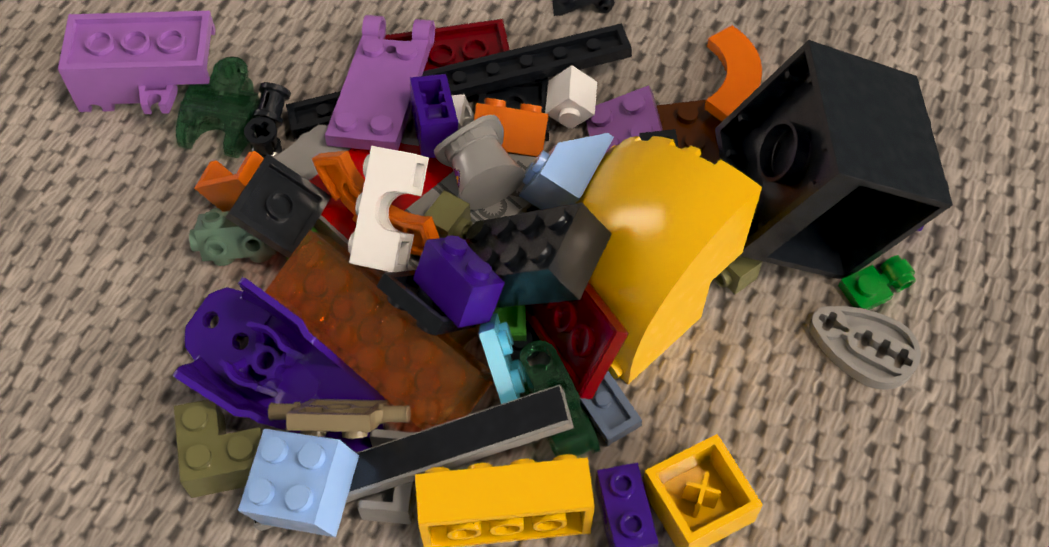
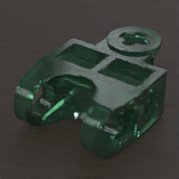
(220, 105)
(541, 377)

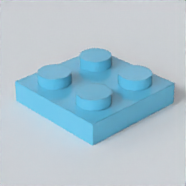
(507, 374)

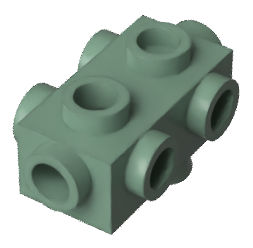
(224, 241)

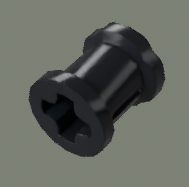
(271, 102)
(265, 135)

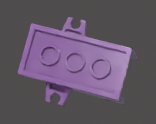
(134, 57)

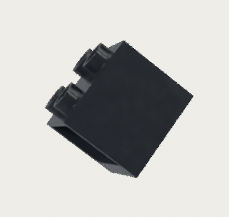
(838, 161)

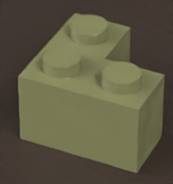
(207, 455)

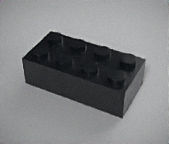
(541, 253)

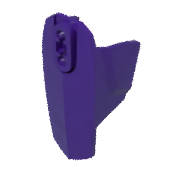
(276, 366)

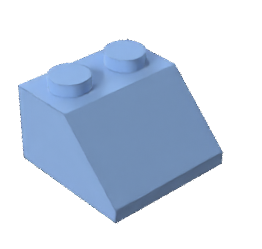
(564, 172)

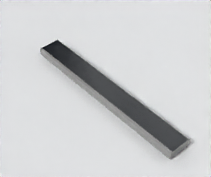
(459, 442)

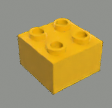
(701, 494)

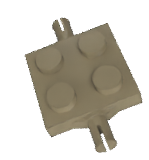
(347, 416)

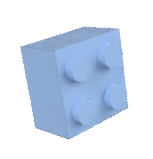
(299, 482)

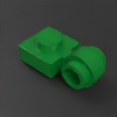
(870, 289)

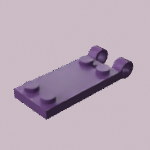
(377, 87)

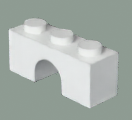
(375, 240)

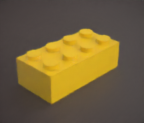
(504, 502)

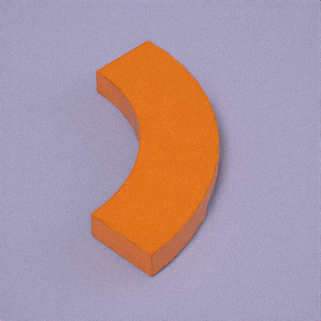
(742, 69)
(346, 184)

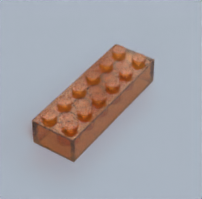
(376, 338)

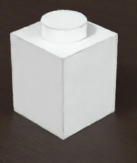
(571, 97)

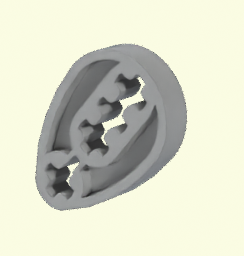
(842, 341)

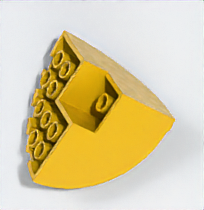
(672, 233)

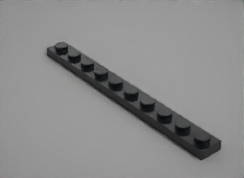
(494, 71)

